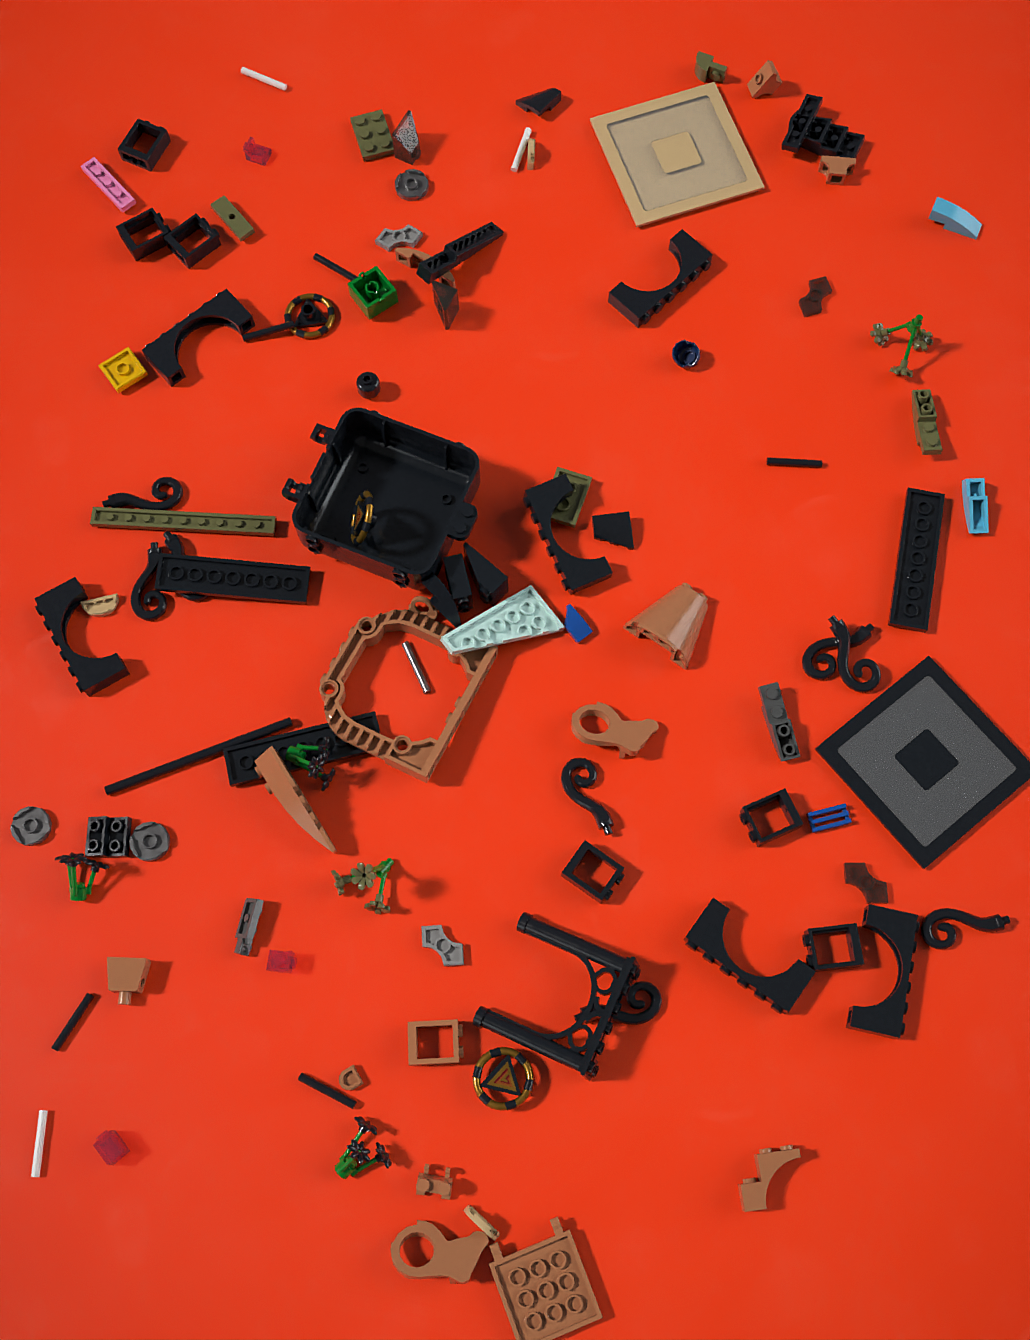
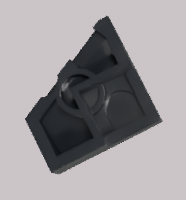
(540, 101)
(613, 528)

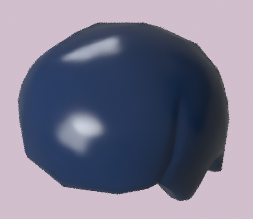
(686, 354)

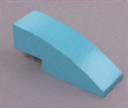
(955, 218)
(975, 505)

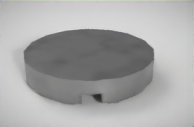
(411, 185)
(31, 826)
(149, 841)

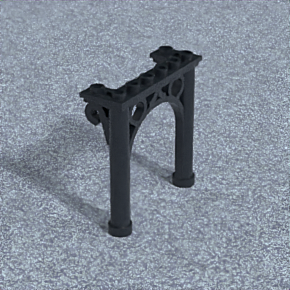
(545, 1043)

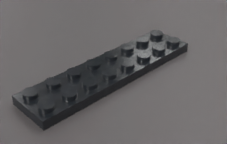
(916, 560)
(232, 578)
(241, 758)

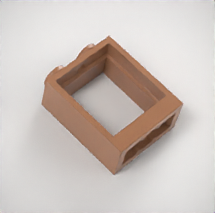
(413, 1042)

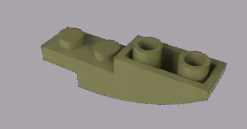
(924, 422)

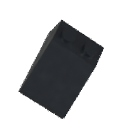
(489, 580)

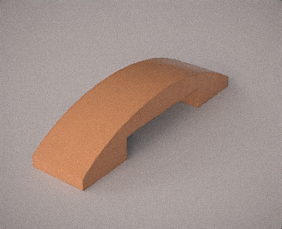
(410, 256)

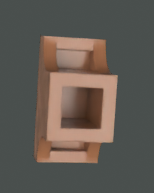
(765, 80)
(836, 168)

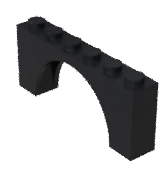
(641, 305)
(221, 310)
(575, 572)
(57, 607)
(899, 932)
(778, 990)

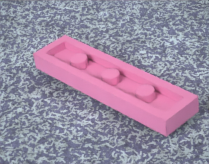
(108, 184)

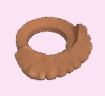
(432, 612)

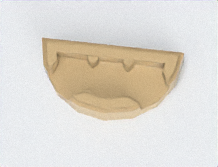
(531, 154)
(101, 606)
(481, 1222)

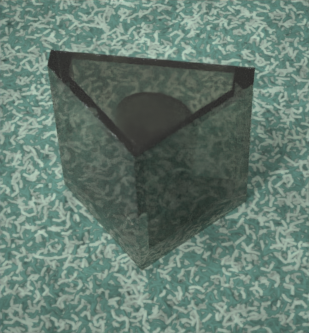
(446, 302)

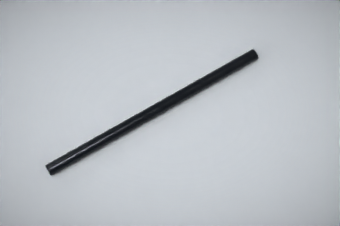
(197, 756)

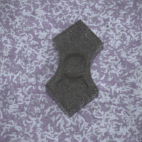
(811, 302)
(858, 876)

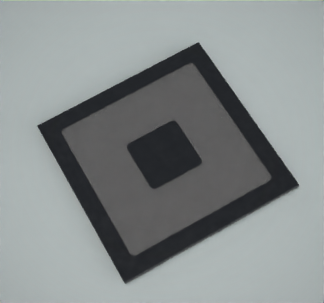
(926, 761)

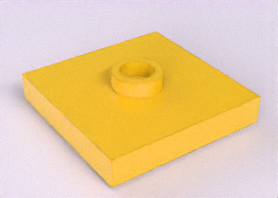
(123, 370)

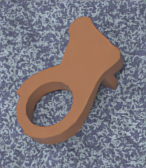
(626, 735)
(450, 1258)

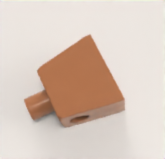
(127, 976)

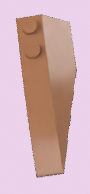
(287, 791)

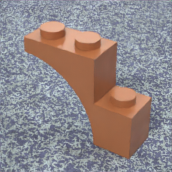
(753, 1192)

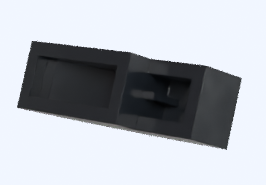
(442, 599)

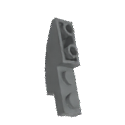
(778, 722)

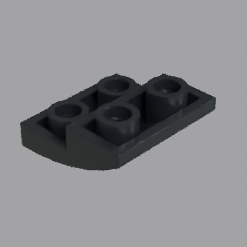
(108, 837)

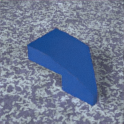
(576, 624)

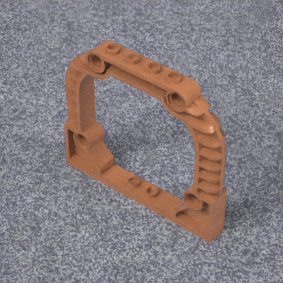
(420, 756)

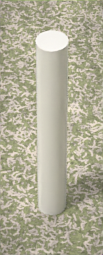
(263, 78)
(521, 149)
(39, 1143)

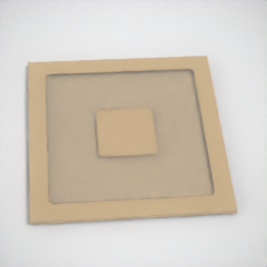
(676, 154)

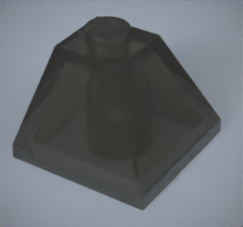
(406, 140)

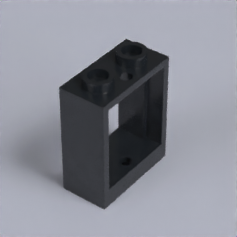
(140, 159)
(138, 223)
(185, 230)
(458, 582)
(788, 809)
(568, 872)
(853, 943)

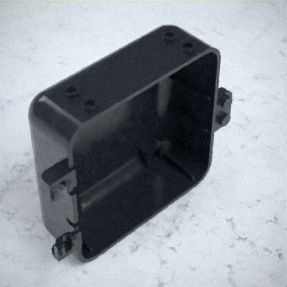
(417, 487)

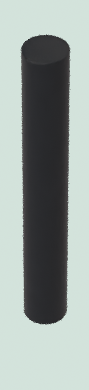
(334, 267)
(267, 331)
(794, 462)
(72, 1022)
(327, 1090)

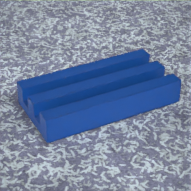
(844, 813)

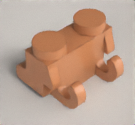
(434, 1183)

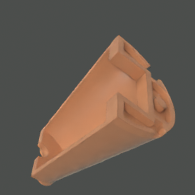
(673, 622)

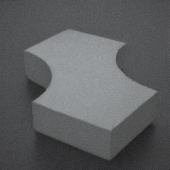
(406, 236)
(450, 952)

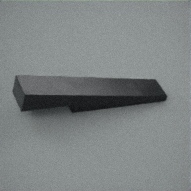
(457, 252)

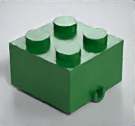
(372, 292)

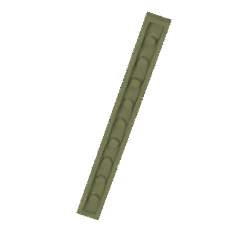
(183, 521)

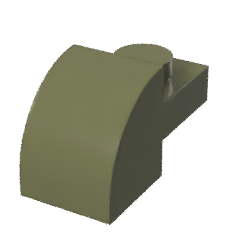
(706, 68)

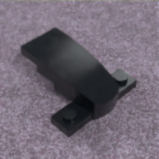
(819, 133)

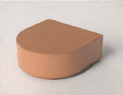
(350, 1078)

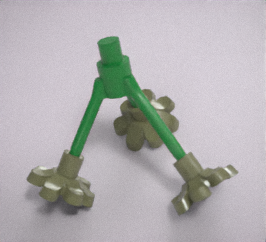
(918, 338)
(364, 877)

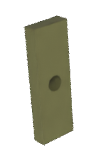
(232, 218)

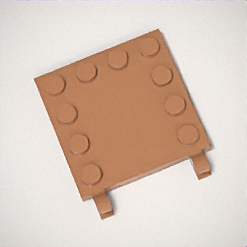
(545, 1287)

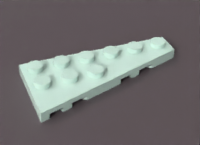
(512, 620)

